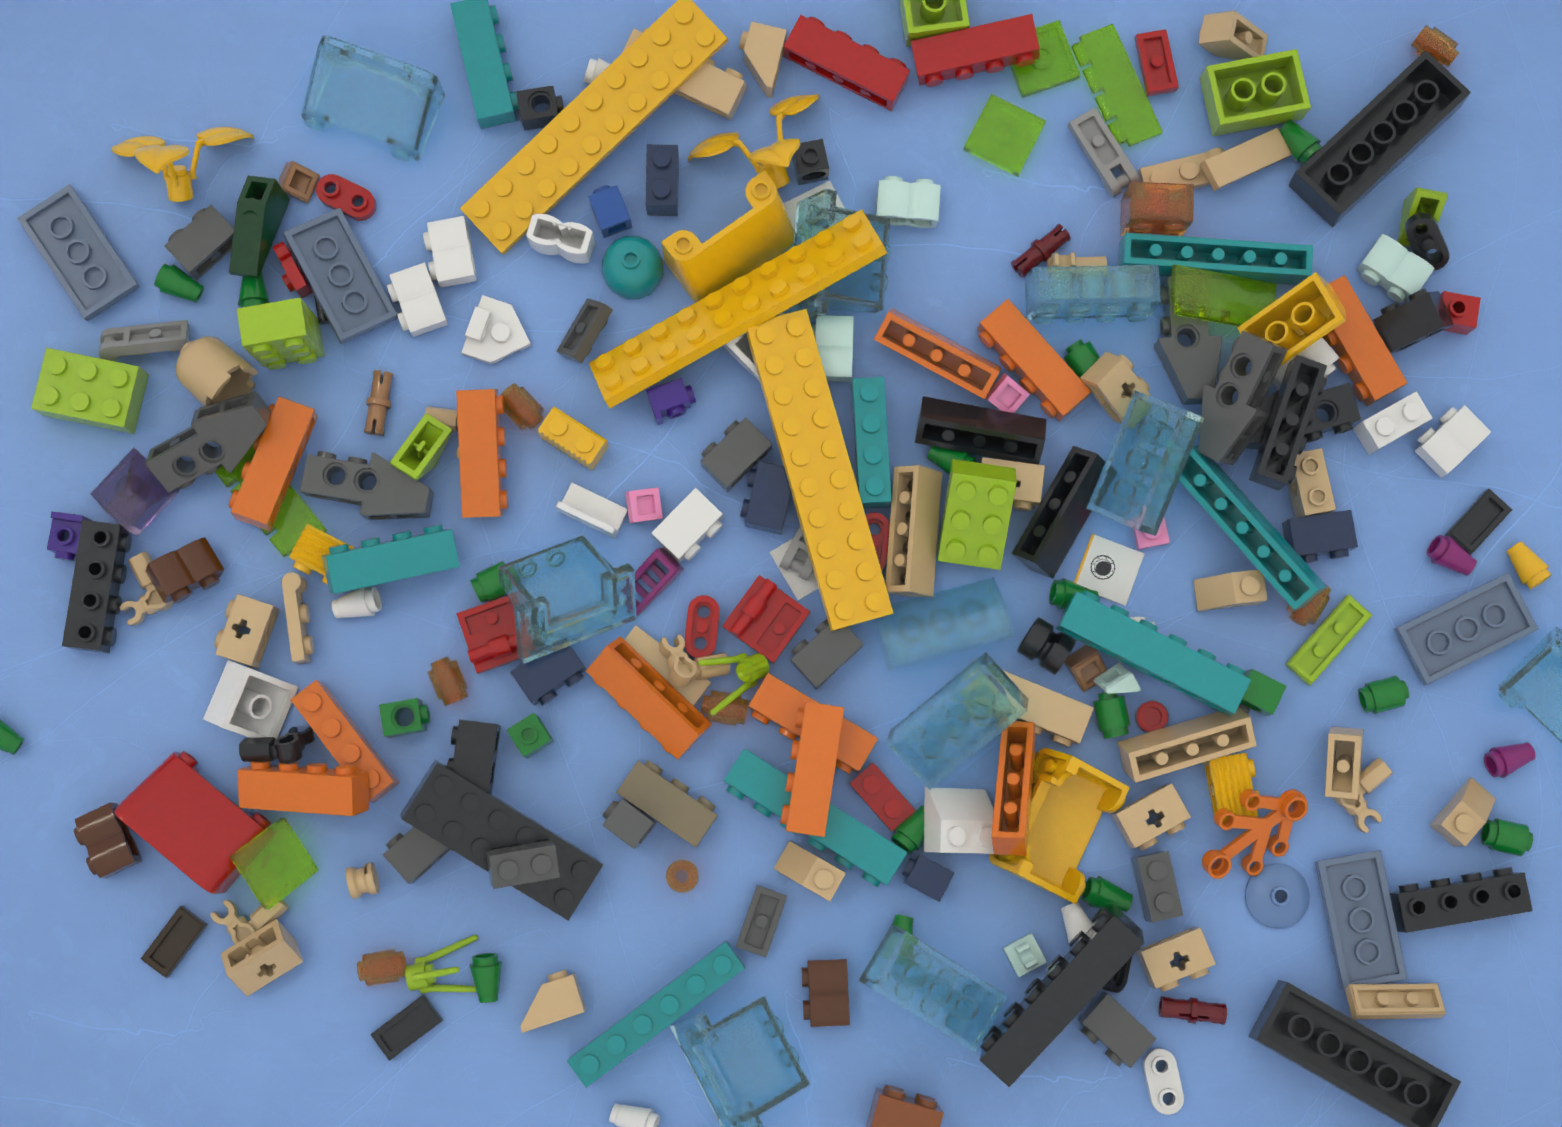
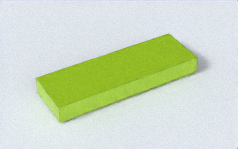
(1328, 639)

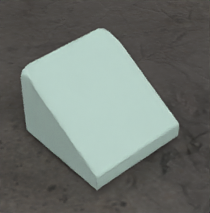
(1117, 680)

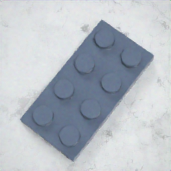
(78, 252)
(340, 275)
(1466, 629)
(1360, 919)

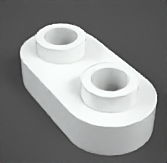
(1162, 1082)

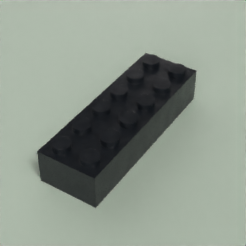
(1379, 138)
(477, 821)
(1061, 994)
(1353, 1058)

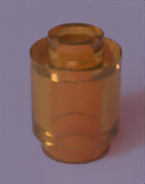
(1436, 44)
(522, 407)
(1312, 610)
(448, 681)
(731, 714)
(693, 876)
(381, 967)

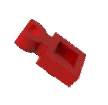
(294, 277)

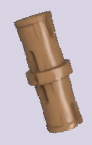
(378, 403)

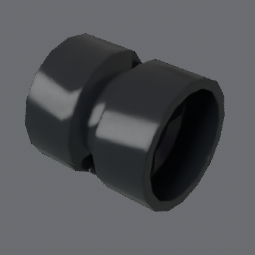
(1046, 645)

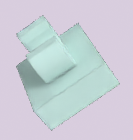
(1024, 955)

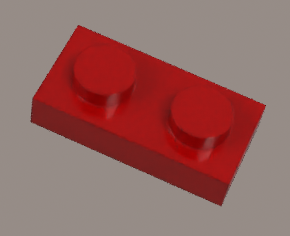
(1156, 62)
(882, 797)

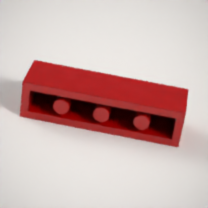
(976, 50)
(846, 62)

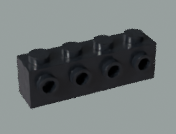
(1288, 423)
(980, 430)
(1060, 513)
(96, 587)
(1460, 901)

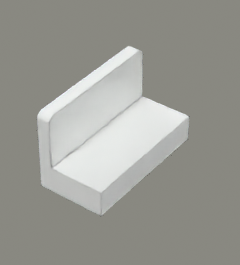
(592, 510)

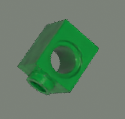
(1262, 693)
(390, 717)
(530, 735)

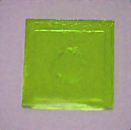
(1054, 66)
(1004, 135)
(274, 863)

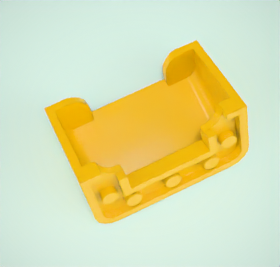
(737, 248)
(1063, 816)

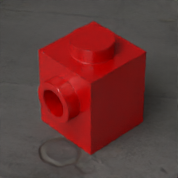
(1462, 310)

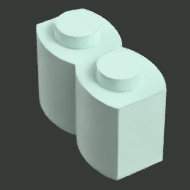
(908, 203)
(1394, 269)
(835, 346)

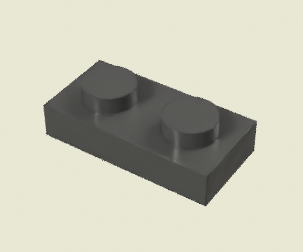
(584, 330)
(761, 921)

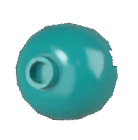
(632, 267)

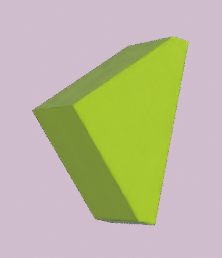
(1420, 201)
(422, 448)

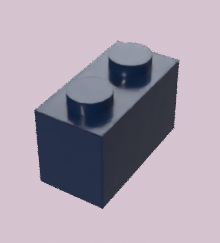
(662, 180)
(768, 498)
(1321, 535)
(548, 673)

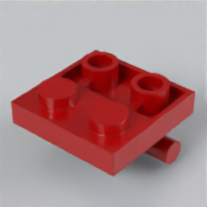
(766, 619)
(490, 634)

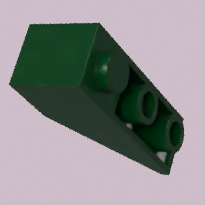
(256, 224)

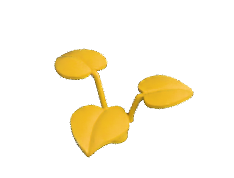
(156, 156)
(771, 158)

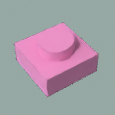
(1007, 394)
(643, 505)
(1146, 540)

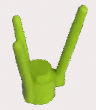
(748, 670)
(422, 974)

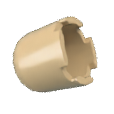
(213, 371)

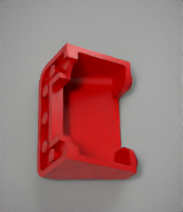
(190, 822)

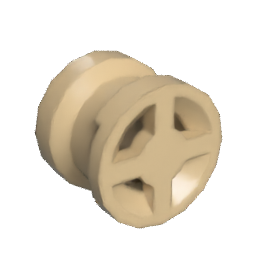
(362, 880)

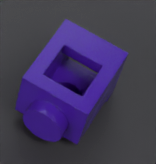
(670, 399)
(60, 523)

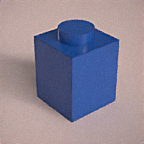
(610, 210)

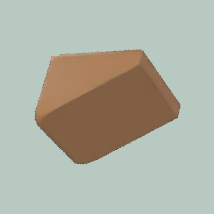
(298, 181)
(1085, 666)

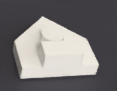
(494, 332)

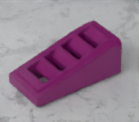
(669, 562)

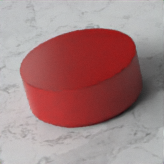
(1151, 716)

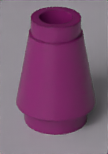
(1449, 554)
(1506, 759)

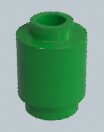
(1081, 357)
(487, 583)
(1383, 695)
(1111, 715)
(1506, 836)

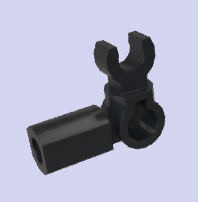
(285, 748)

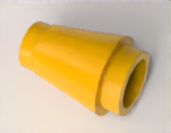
(1528, 565)

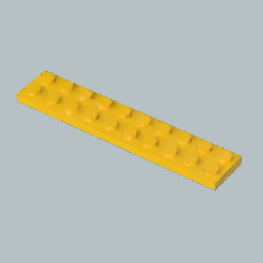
(594, 123)
(736, 307)
(819, 470)

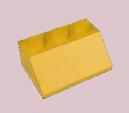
(1299, 316)

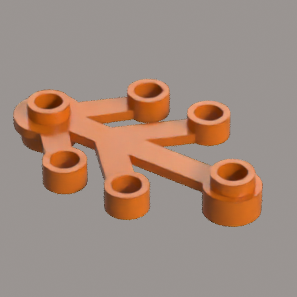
(1258, 831)

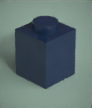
(927, 877)

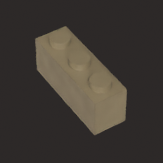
(668, 802)

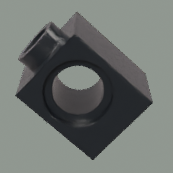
(530, 98)
(811, 162)

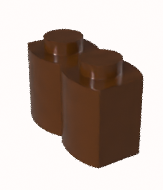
(185, 570)
(107, 841)
(827, 993)

